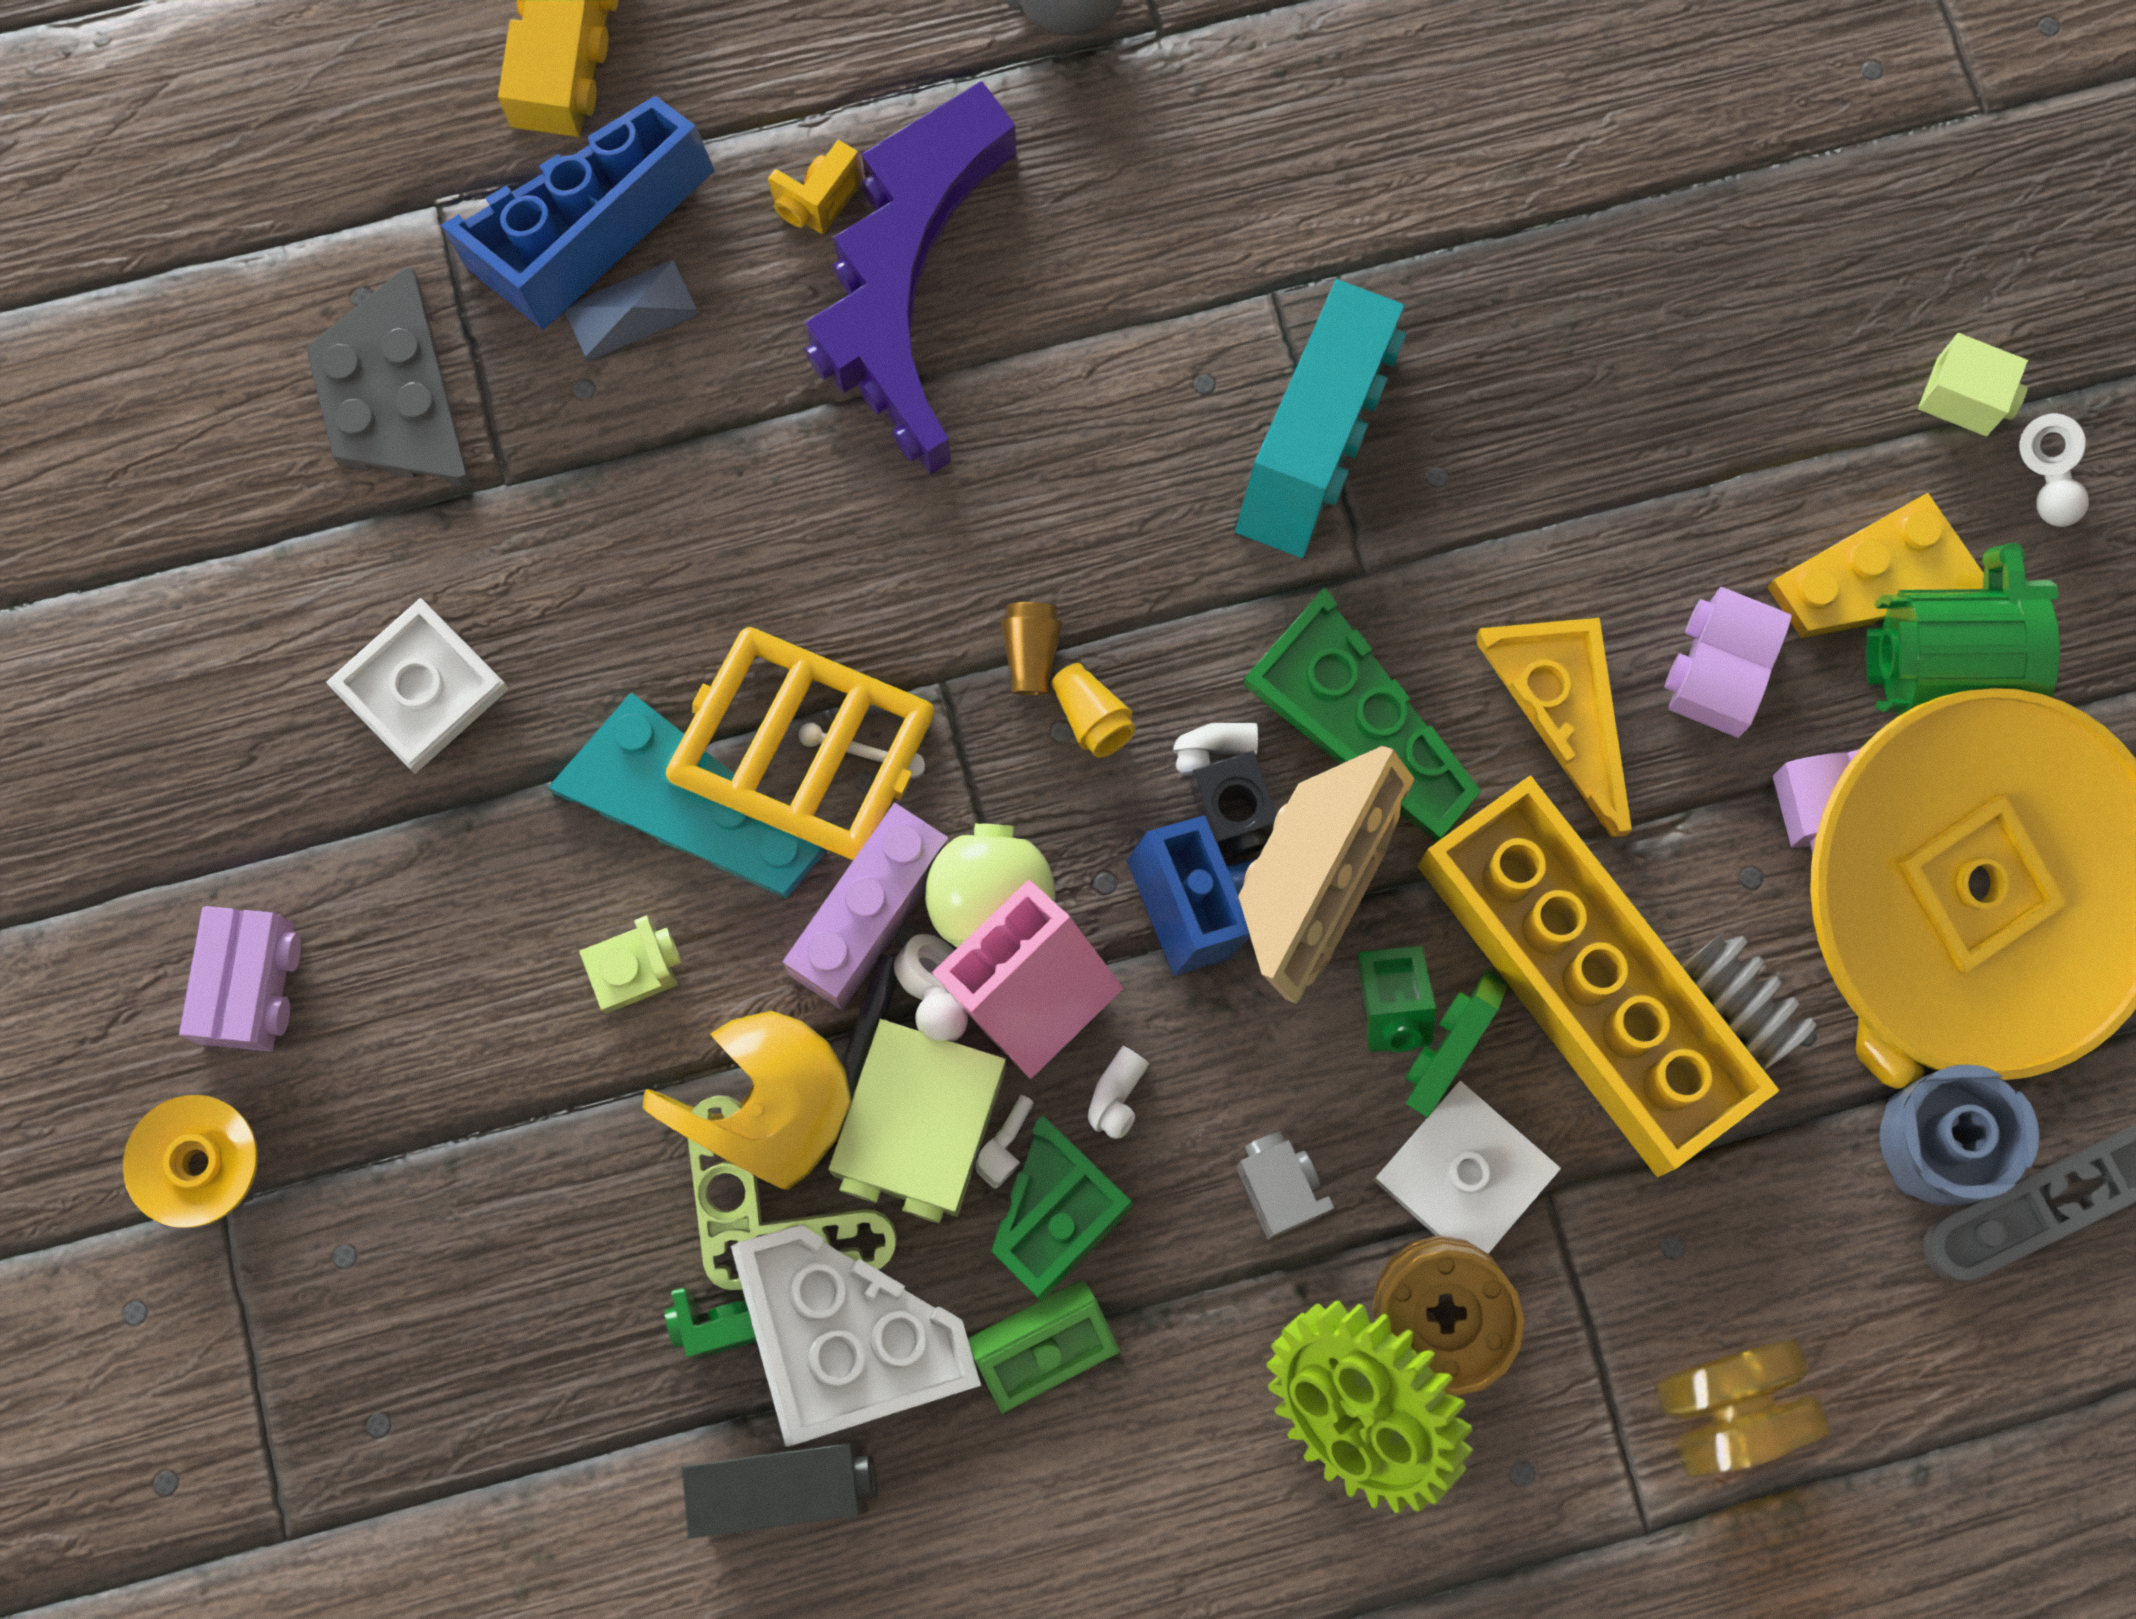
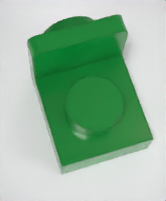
(1397, 999)
(728, 1326)

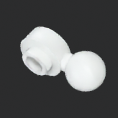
(2061, 499)
(939, 1013)

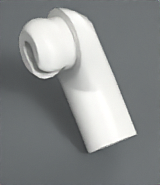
(1214, 739)
(1112, 1090)

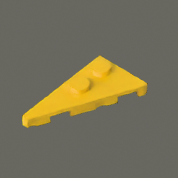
(1565, 692)

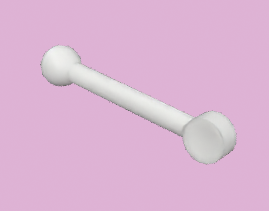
(812, 735)

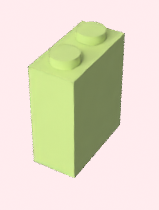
(917, 1121)

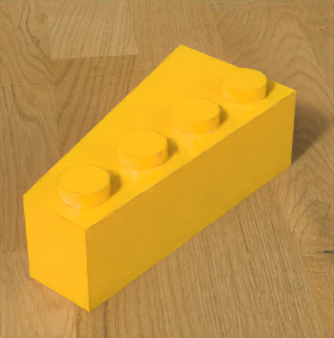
(552, 64)

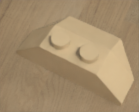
(1320, 866)

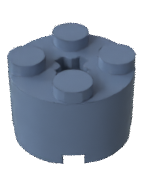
(1969, 1101)

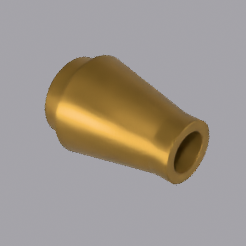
(1031, 645)

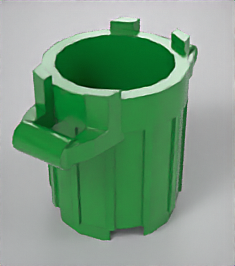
(1967, 637)

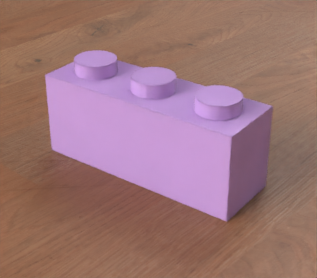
(866, 907)

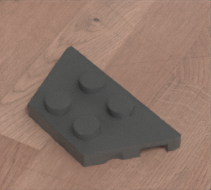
(387, 387)

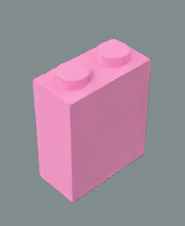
(1029, 978)

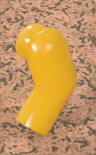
(1885, 1062)

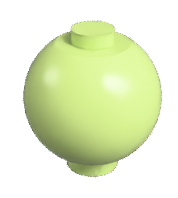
(978, 876)

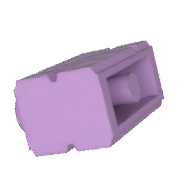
(240, 979)

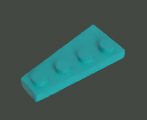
(626, 781)

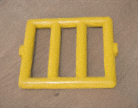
(799, 817)

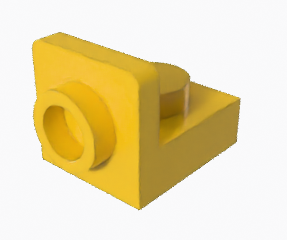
(825, 191)

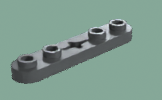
(2020, 1221)

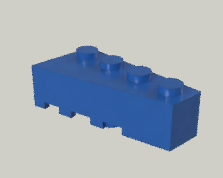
(582, 211)

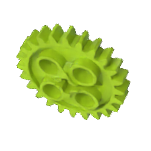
(1369, 1406)

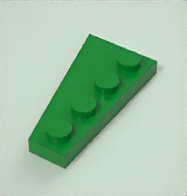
(1347, 705)

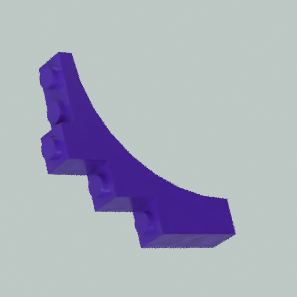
(914, 188)

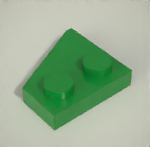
(1465, 1024)

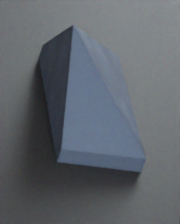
(630, 310)

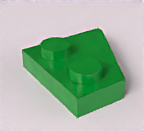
(1056, 1212)

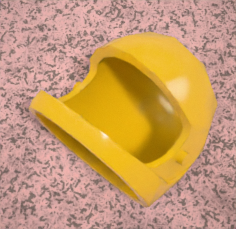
(788, 1114)

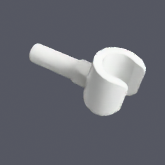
(994, 1161)

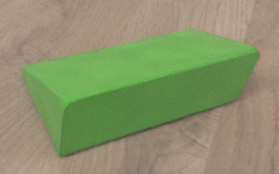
(1043, 1345)

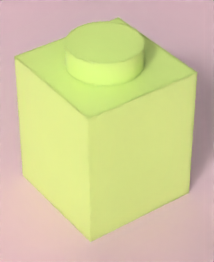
(1975, 385)

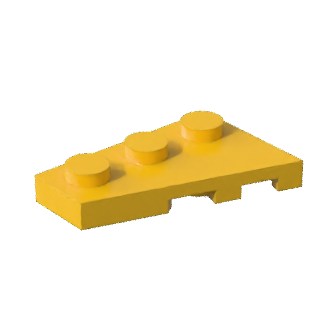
(1899, 552)

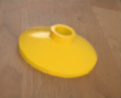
(160, 1155)

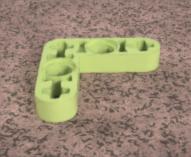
(745, 1222)

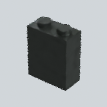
(778, 1489)

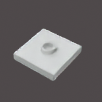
(417, 685)
(1467, 1171)

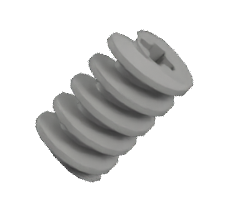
(1746, 1001)

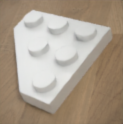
(844, 1336)

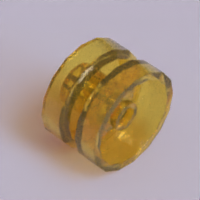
(1745, 1418)

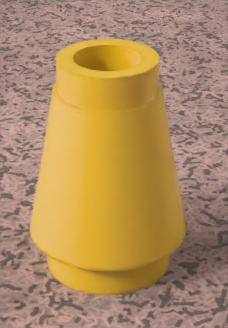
(1094, 712)

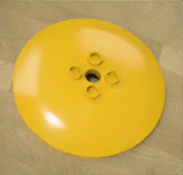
(2052, 946)

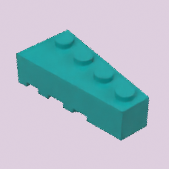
(1321, 418)

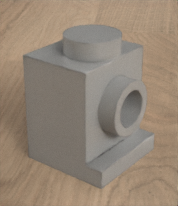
(1281, 1185)

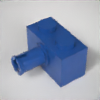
(1190, 894)

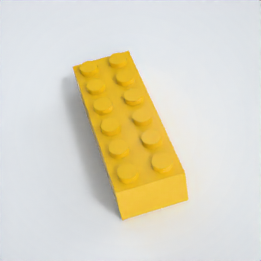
(1596, 977)

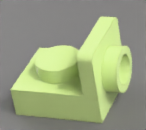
(631, 965)

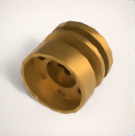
(1480, 1337)

